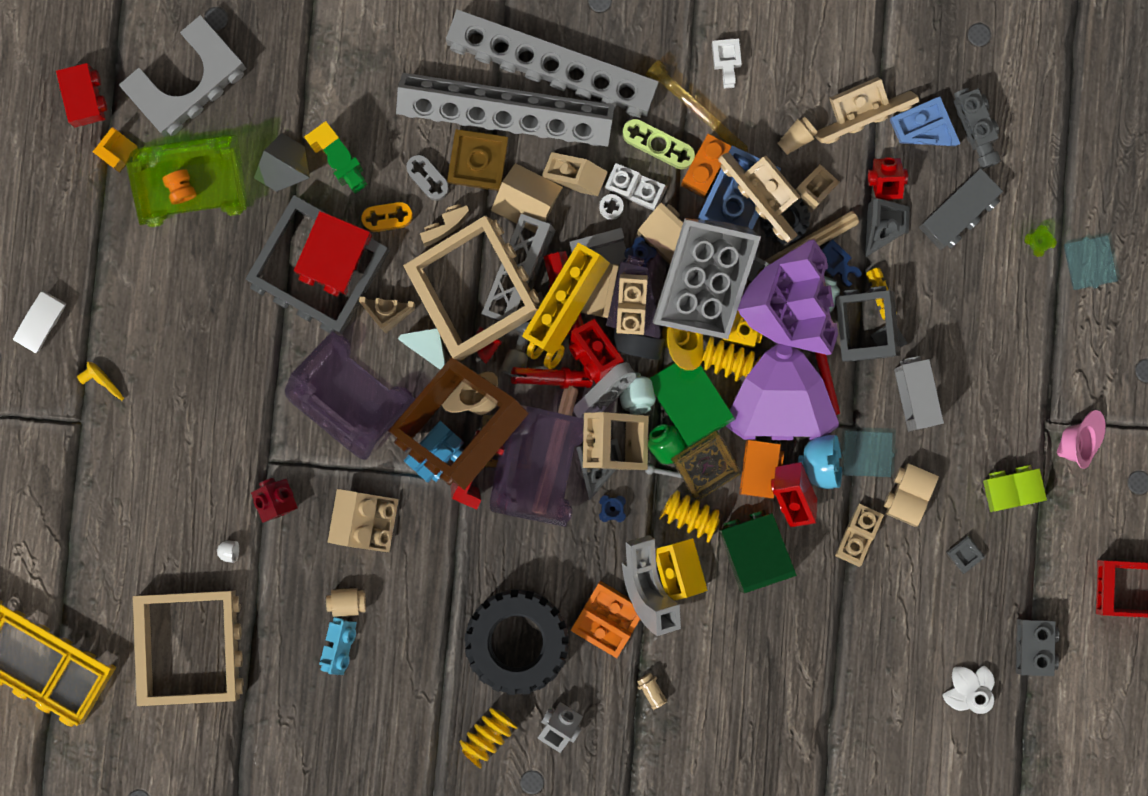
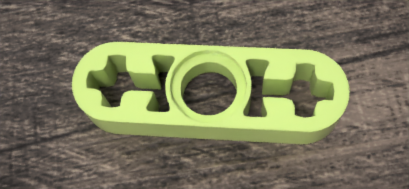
(680, 146)

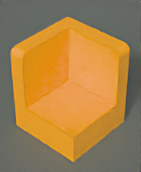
(115, 149)

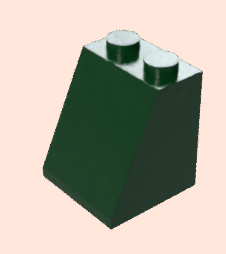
(756, 552)

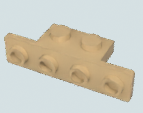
(863, 106)
(766, 189)

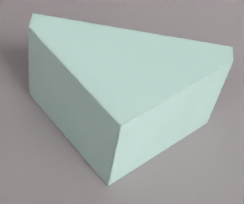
(426, 344)

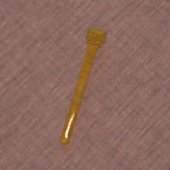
(659, 73)

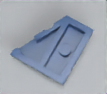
(925, 125)

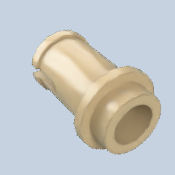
(651, 690)

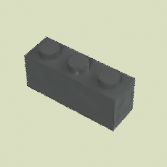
(961, 210)

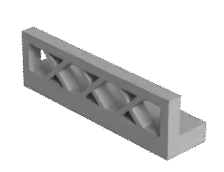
(532, 265)

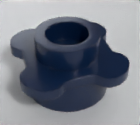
(640, 245)
(618, 503)

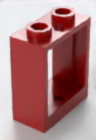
(1106, 587)

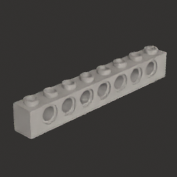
(466, 24)
(495, 100)

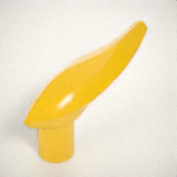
(100, 377)

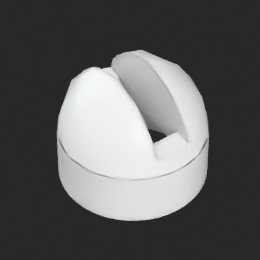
(228, 551)

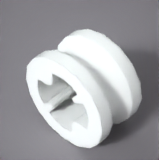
(607, 199)

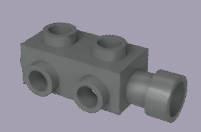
(978, 122)

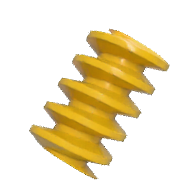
(728, 359)
(691, 515)
(486, 736)

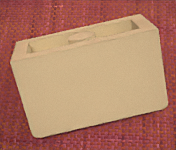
(601, 297)

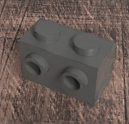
(1036, 647)

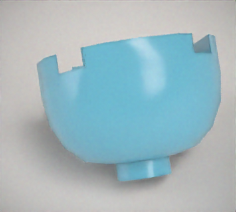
(822, 462)

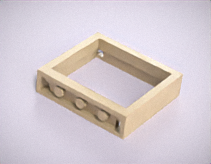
(458, 349)
(143, 655)

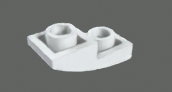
(635, 187)
(39, 321)

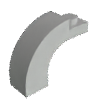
(645, 590)

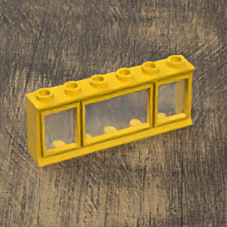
(49, 669)

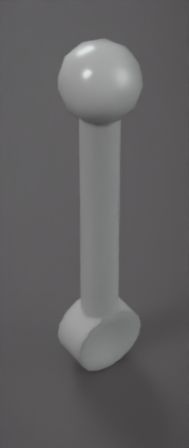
(651, 469)

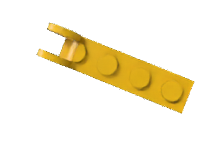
(564, 304)

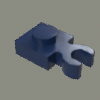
(837, 263)

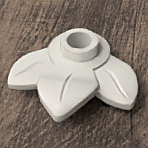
(968, 687)

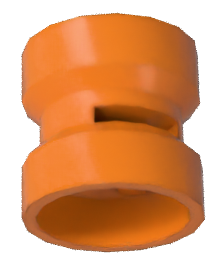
(179, 186)

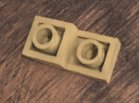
(453, 219)
(632, 304)
(859, 535)

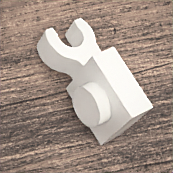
(727, 57)

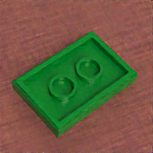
(691, 402)

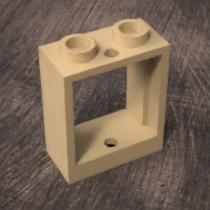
(597, 454)

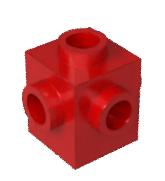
(888, 178)

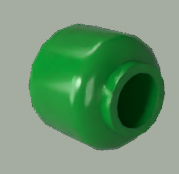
(666, 443)

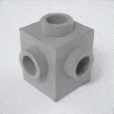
(560, 727)

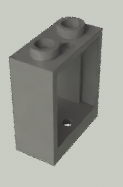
(876, 293)

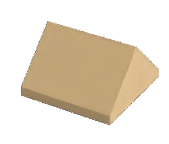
(527, 195)

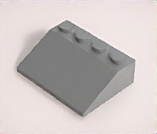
(707, 277)

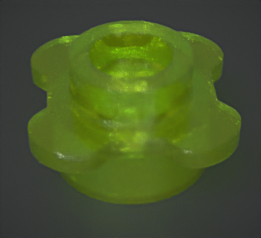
(1040, 233)

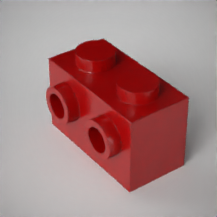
(81, 95)
(594, 350)
(795, 494)

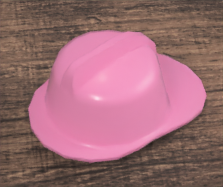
(1083, 440)

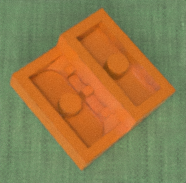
(607, 619)

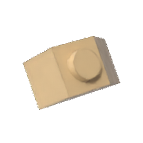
(575, 173)

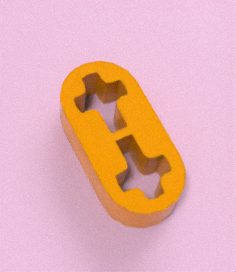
(388, 223)

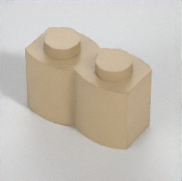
(910, 495)

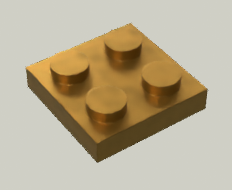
(477, 160)

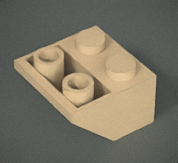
(662, 230)
(362, 520)

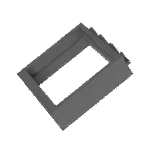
(305, 311)

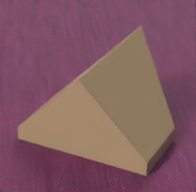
(387, 312)

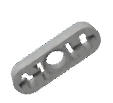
(606, 390)

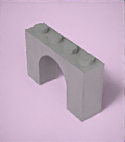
(170, 112)

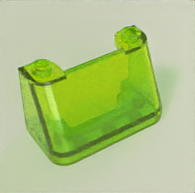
(213, 172)

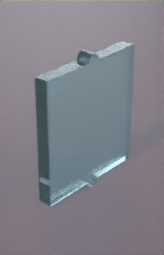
(1090, 262)
(867, 454)

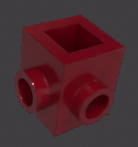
(273, 499)

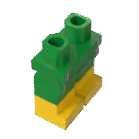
(345, 168)

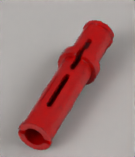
(562, 378)

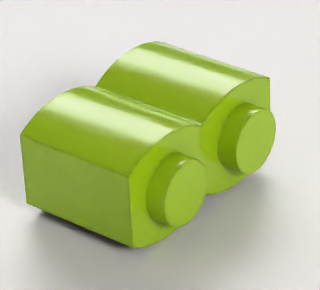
(1015, 489)

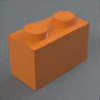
(705, 166)
(759, 468)

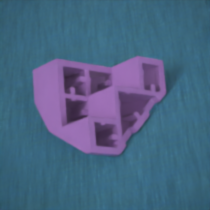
(792, 301)
(783, 399)

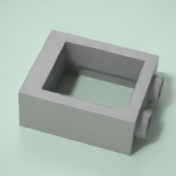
(918, 394)

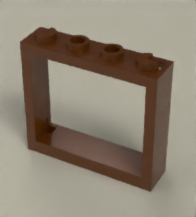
(482, 446)

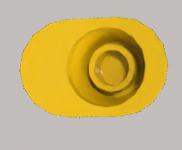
(684, 347)

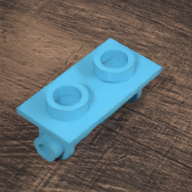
(336, 658)

